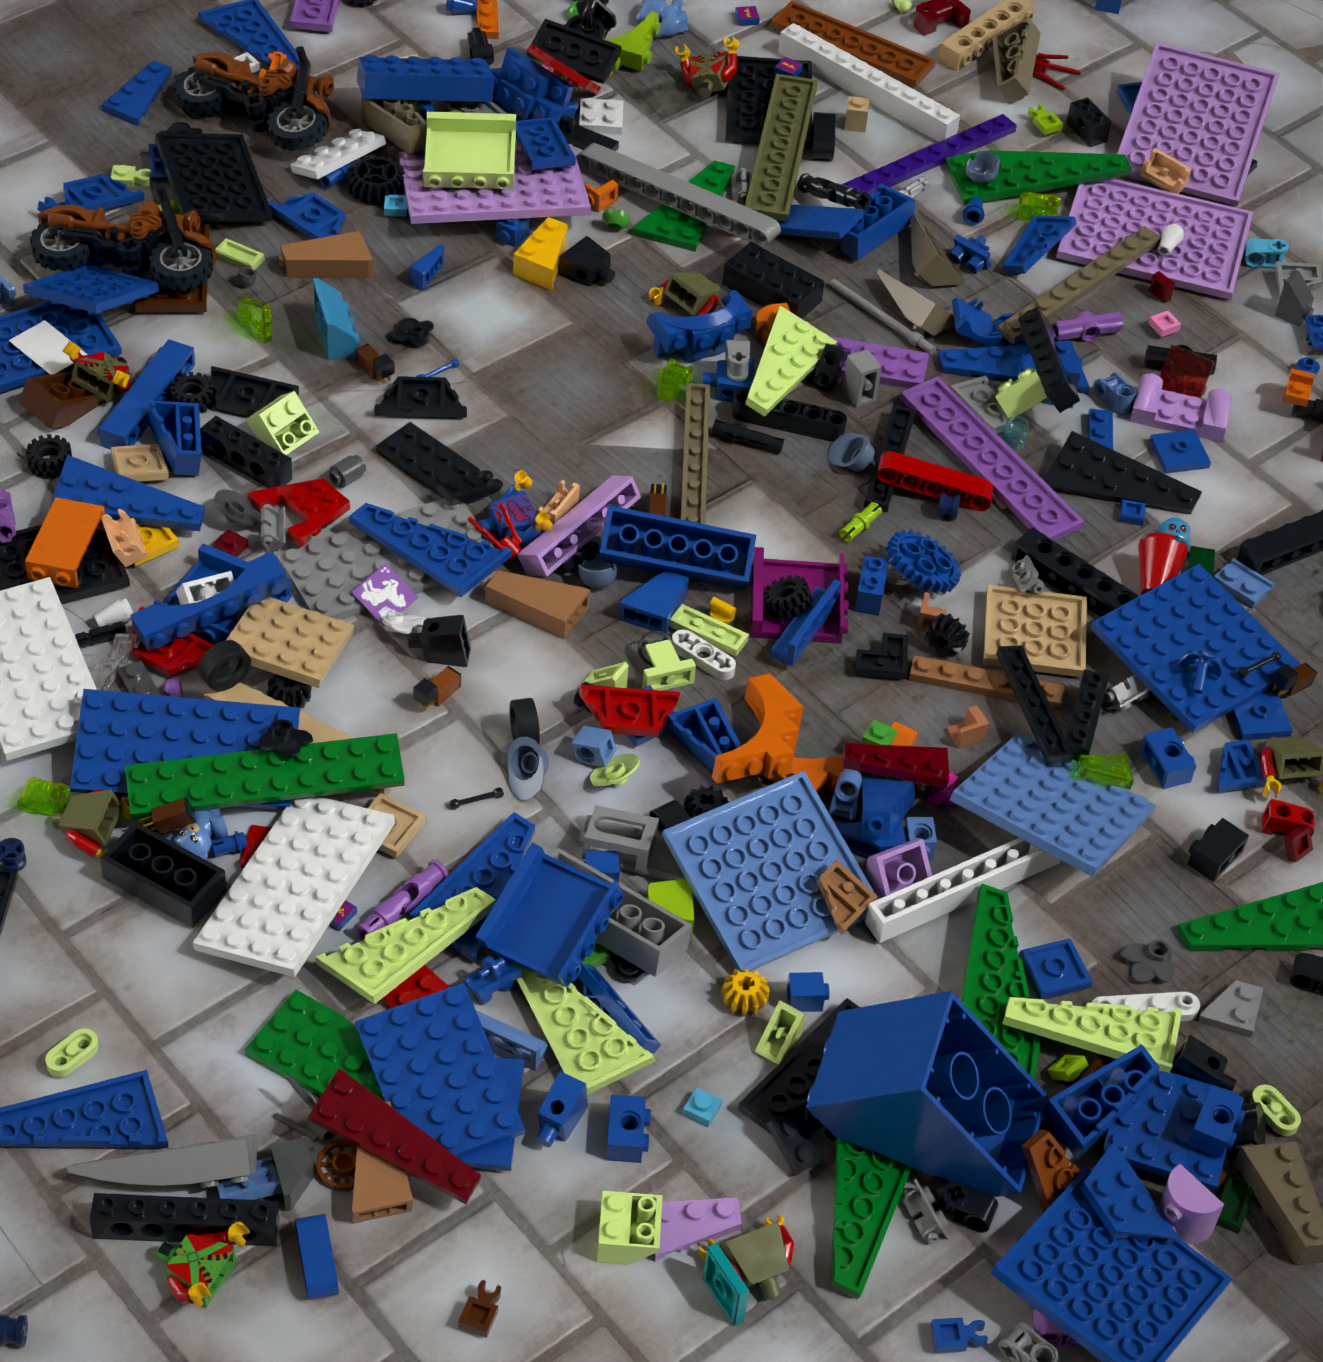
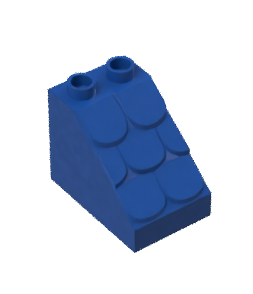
(929, 1092)

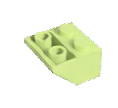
(1021, 394)
(283, 423)
(628, 1226)

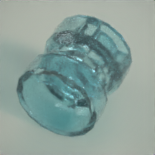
(1015, 432)

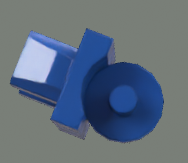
(972, 249)
(491, 977)

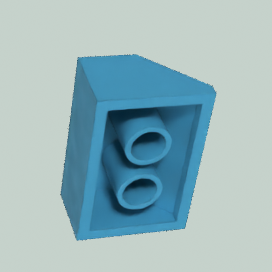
(333, 321)

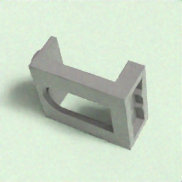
(639, 848)

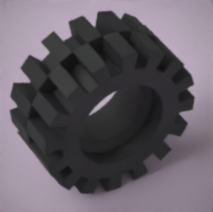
(196, 384)
(44, 447)
(788, 597)

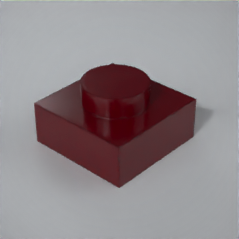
(1161, 287)
(231, 543)
(1298, 843)

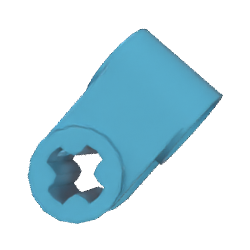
(1264, 252)

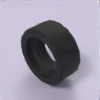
(216, 657)
(524, 719)

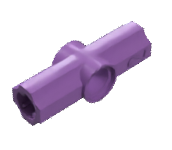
(1087, 326)
(7, 518)

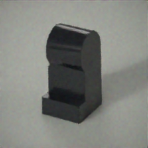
(830, 366)
(1252, 1127)

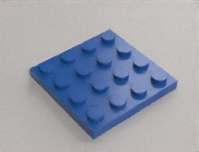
(91, 288)
(1159, 1125)

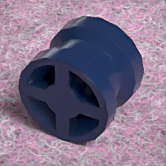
(948, 505)
(15, 851)
(13, 1330)

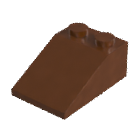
(57, 399)

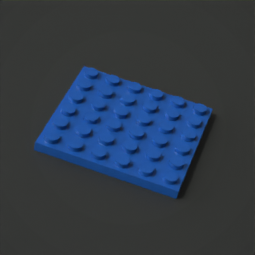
(1187, 617)
(1109, 1292)

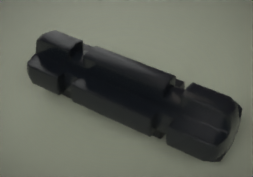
(100, 634)

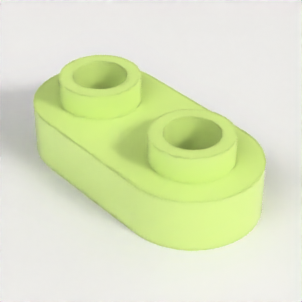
(70, 1053)
(1277, 1110)

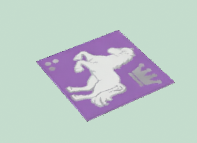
(384, 593)

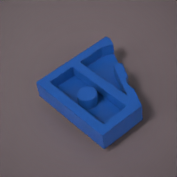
(1239, 767)

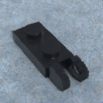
(469, 488)

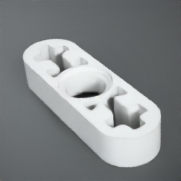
(715, 668)

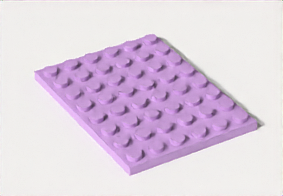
(1201, 115)
(534, 195)
(1201, 262)

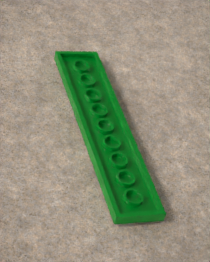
(266, 775)

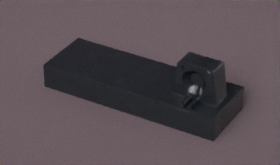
(583, 137)

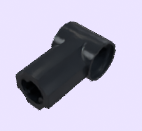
(479, 45)

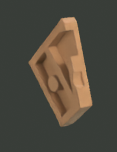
(844, 895)

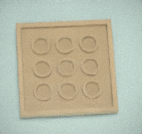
(1045, 624)
(291, 640)

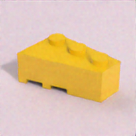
(539, 255)

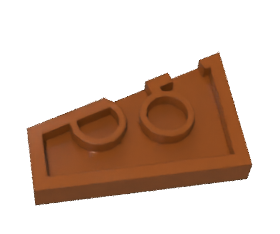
(1048, 1167)

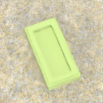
(238, 254)

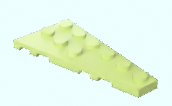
(787, 359)
(403, 947)

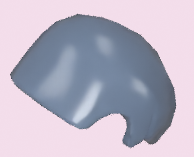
(983, 167)
(597, 573)

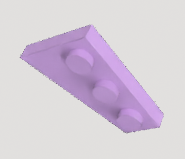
(695, 1221)

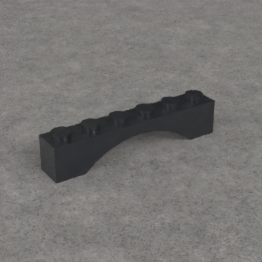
(1053, 376)

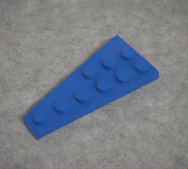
(100, 1114)

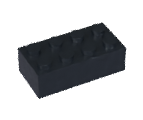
(772, 280)
(163, 874)

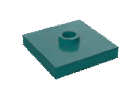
(725, 1284)

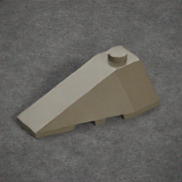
(930, 259)
(917, 308)

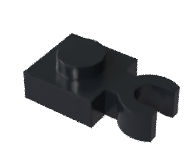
(586, 553)

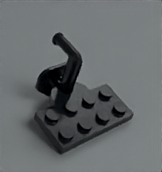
(581, 47)

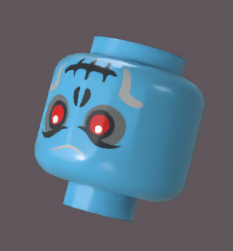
(1178, 528)

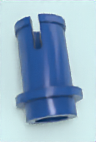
(229, 844)

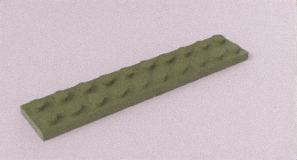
(781, 146)

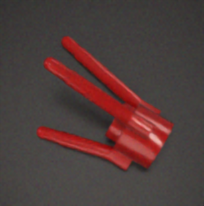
(1042, 65)
(507, 542)

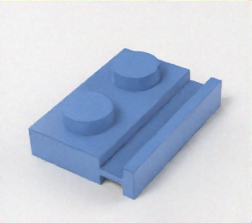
(1243, 583)
(259, 1184)

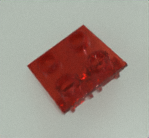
(1185, 372)

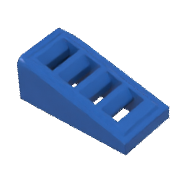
(426, 267)

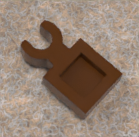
(481, 1312)

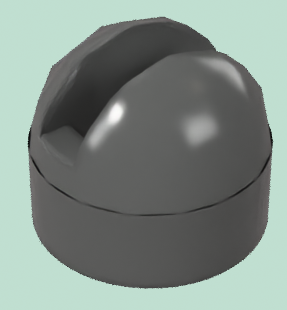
(246, 276)

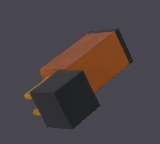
(437, 689)

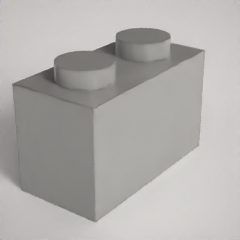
(861, 378)

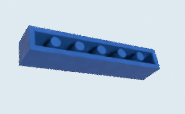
(129, 417)

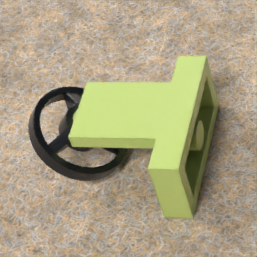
(667, 668)

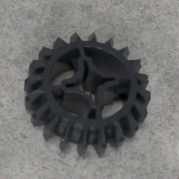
(375, 178)

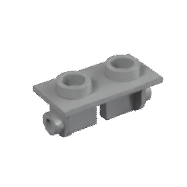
(740, 186)
(273, 528)
(1027, 576)
(1121, 697)
(932, 1222)

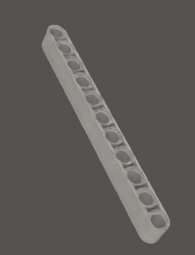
(679, 194)

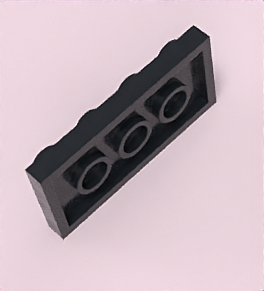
(424, 457)

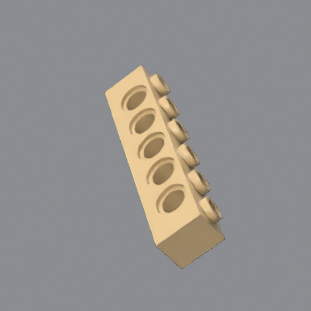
(977, 36)

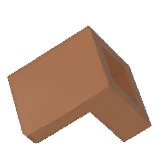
(928, 613)
(970, 731)

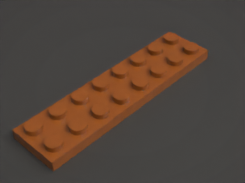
(878, 52)

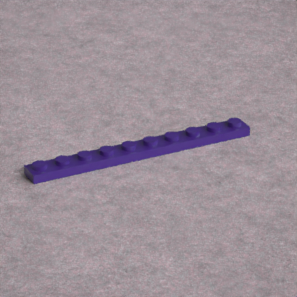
(934, 155)

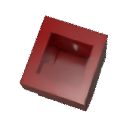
(1285, 817)

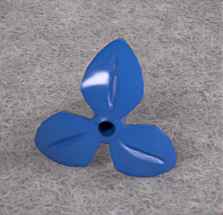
(1204, 661)

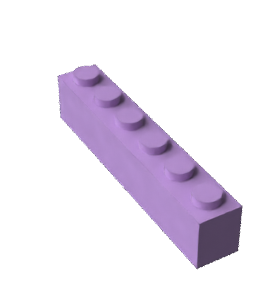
(577, 526)

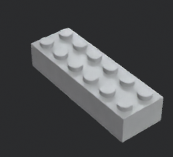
(638, 927)

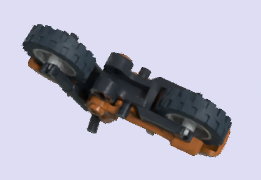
(269, 102)
(146, 242)

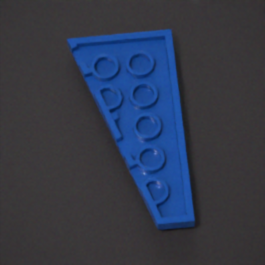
(250, 28)
(999, 361)
(146, 504)
(432, 549)
(486, 868)

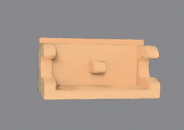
(1165, 172)
(561, 502)
(124, 538)

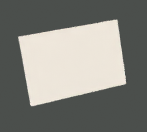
(44, 347)

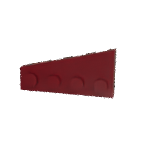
(907, 763)

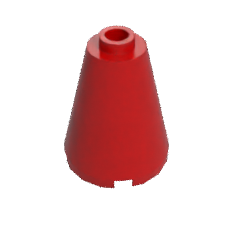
(1159, 559)

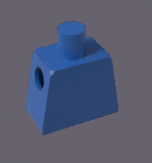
(724, 386)
(561, 1109)

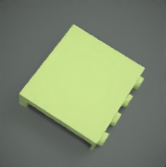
(470, 150)

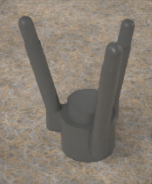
(316, 1132)

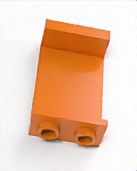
(63, 541)

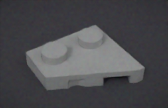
(1310, 272)
(1234, 1009)

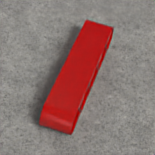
(934, 479)

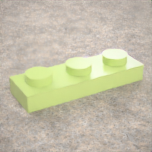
(709, 629)

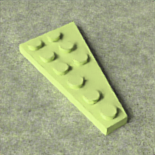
(1099, 1027)
(581, 1034)

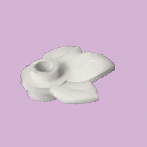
(398, 623)

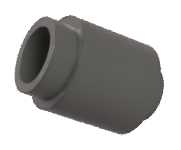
(347, 471)

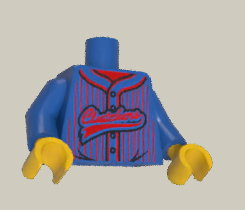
(524, 518)

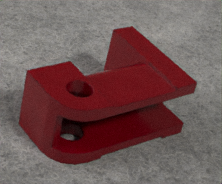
(939, 12)

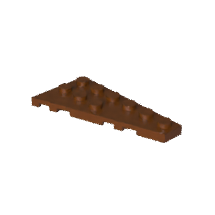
(178, 301)

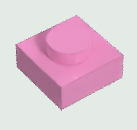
(1164, 323)

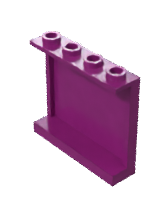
(816, 574)

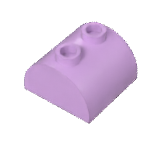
(898, 867)
(1189, 1206)

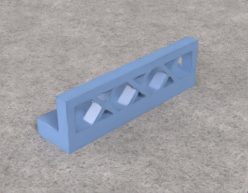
(513, 1042)

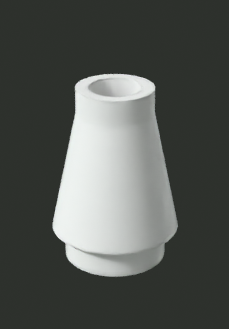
(1171, 237)
(115, 612)

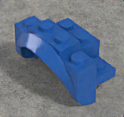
(524, 84)
(700, 335)

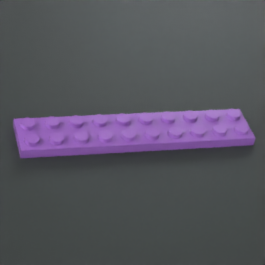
(991, 459)

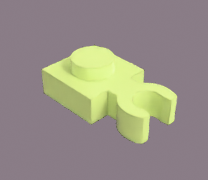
(129, 175)

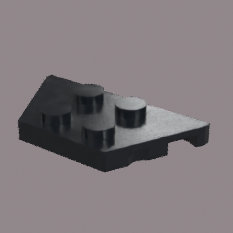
(245, 392)
(421, 398)

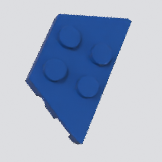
(99, 192)
(310, 215)
(1124, 1201)

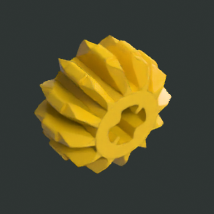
(745, 991)

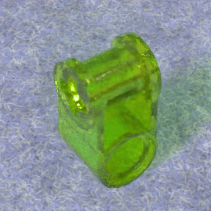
(1037, 204)
(673, 380)
(43, 797)

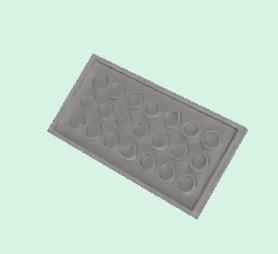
(335, 565)

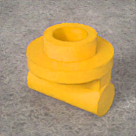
(722, 611)

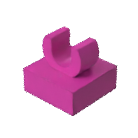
(941, 794)

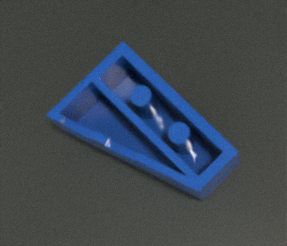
(177, 433)
(704, 731)

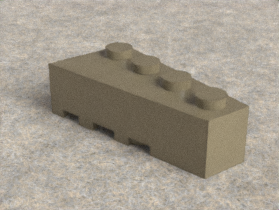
(1015, 58)
(396, 122)
(1286, 1197)

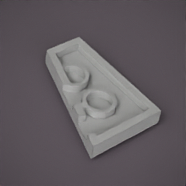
(982, 401)

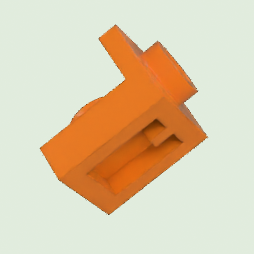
(602, 196)

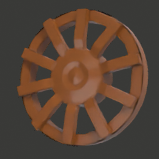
(342, 1165)

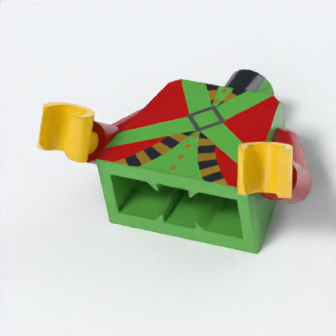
(201, 1263)

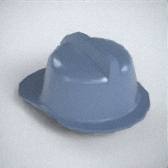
(852, 451)
(526, 767)

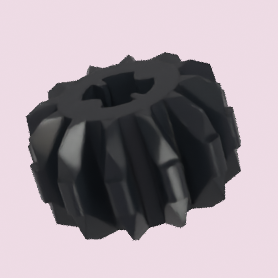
(947, 635)
(289, 691)
(703, 800)

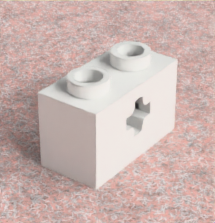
(203, 588)

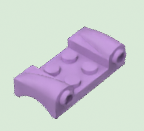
(1179, 411)

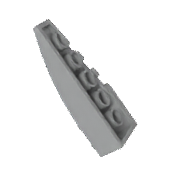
(189, 1164)

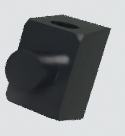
(586, 263)
(443, 640)
(1202, 1063)

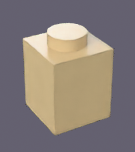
(856, 114)

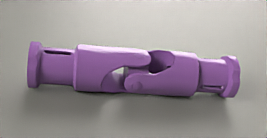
(389, 911)

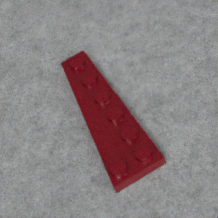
(377, 1128)

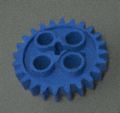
(923, 561)

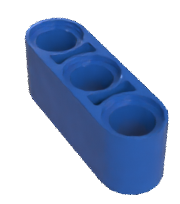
(316, 1256)

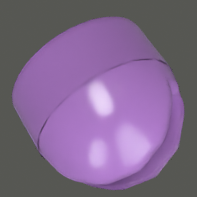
(173, 688)

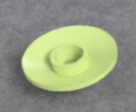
(615, 771)

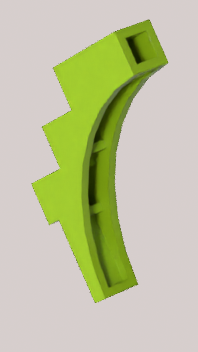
(634, 44)

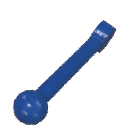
(454, 363)

